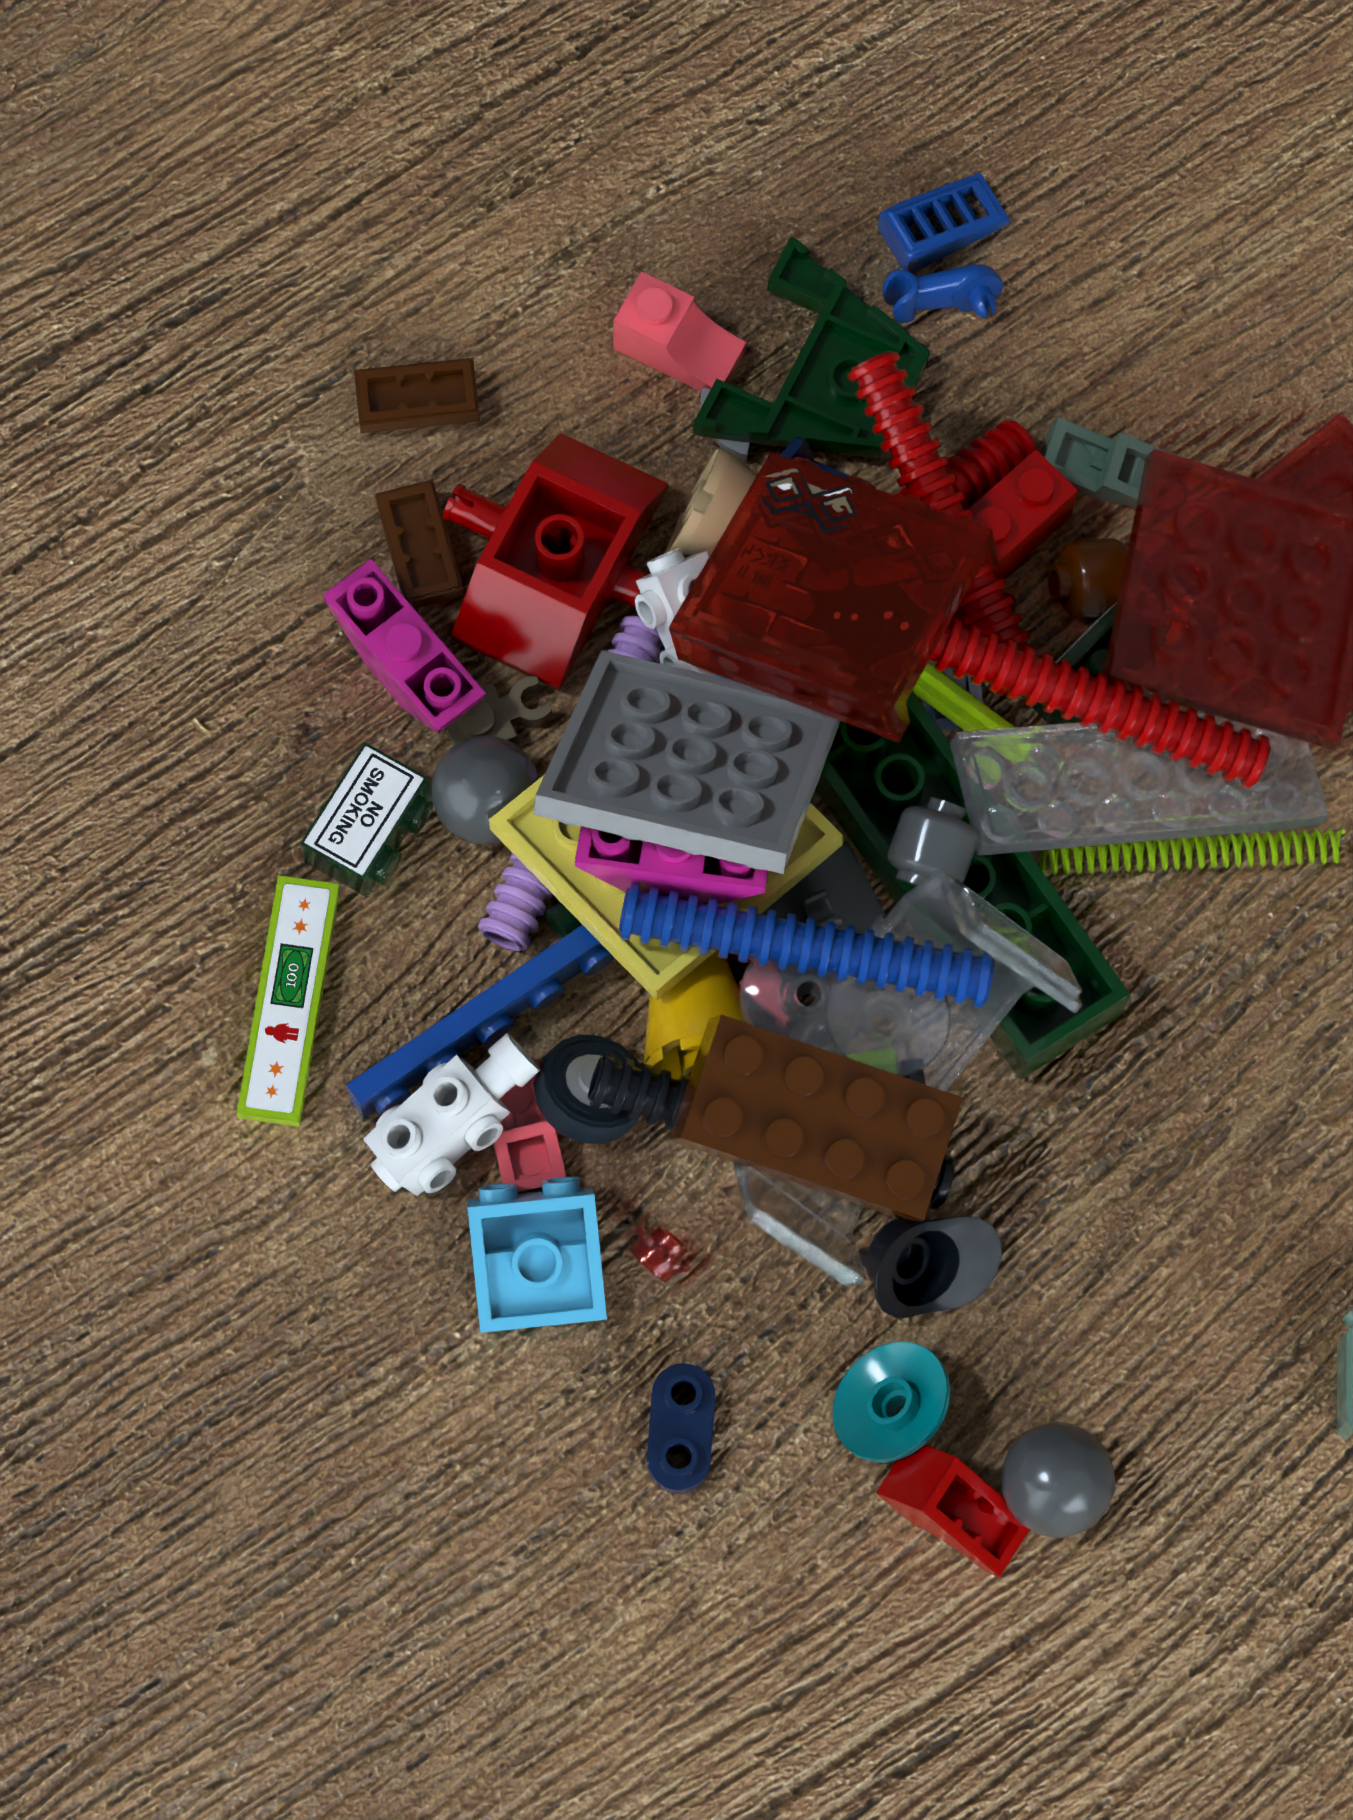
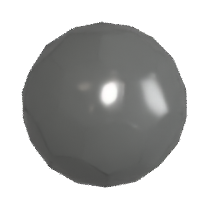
(477, 782)
(1057, 1479)

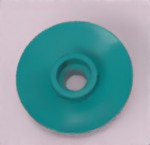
(875, 1391)

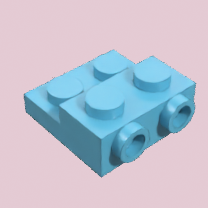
(536, 1255)

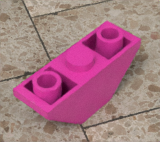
(402, 649)
(667, 868)

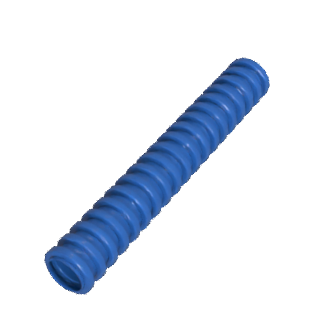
(807, 945)

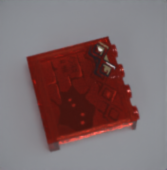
(830, 593)

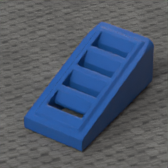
(915, 255)

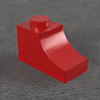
(955, 1506)

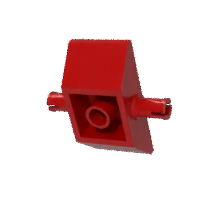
(541, 605)

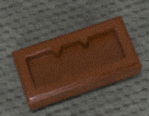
(416, 395)
(419, 544)

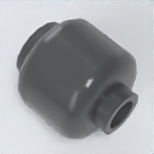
(932, 842)

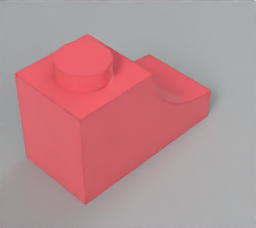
(674, 336)

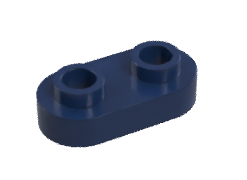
(680, 1427)

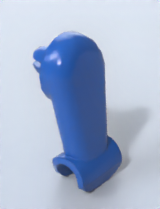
(965, 287)

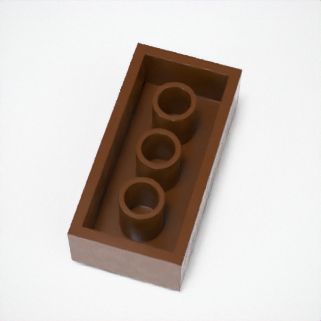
(816, 1118)

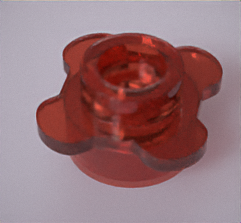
(660, 1252)

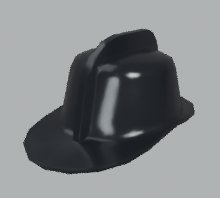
(931, 1264)

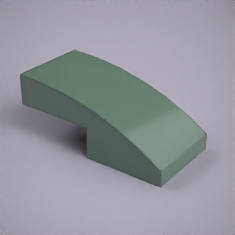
(1097, 464)

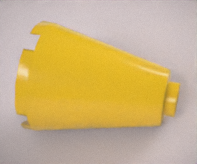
(681, 1015)

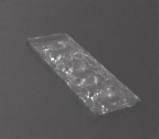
(1089, 789)

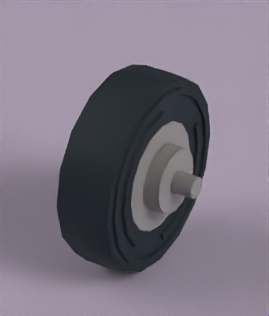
(564, 1088)

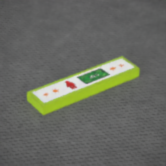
(288, 1001)

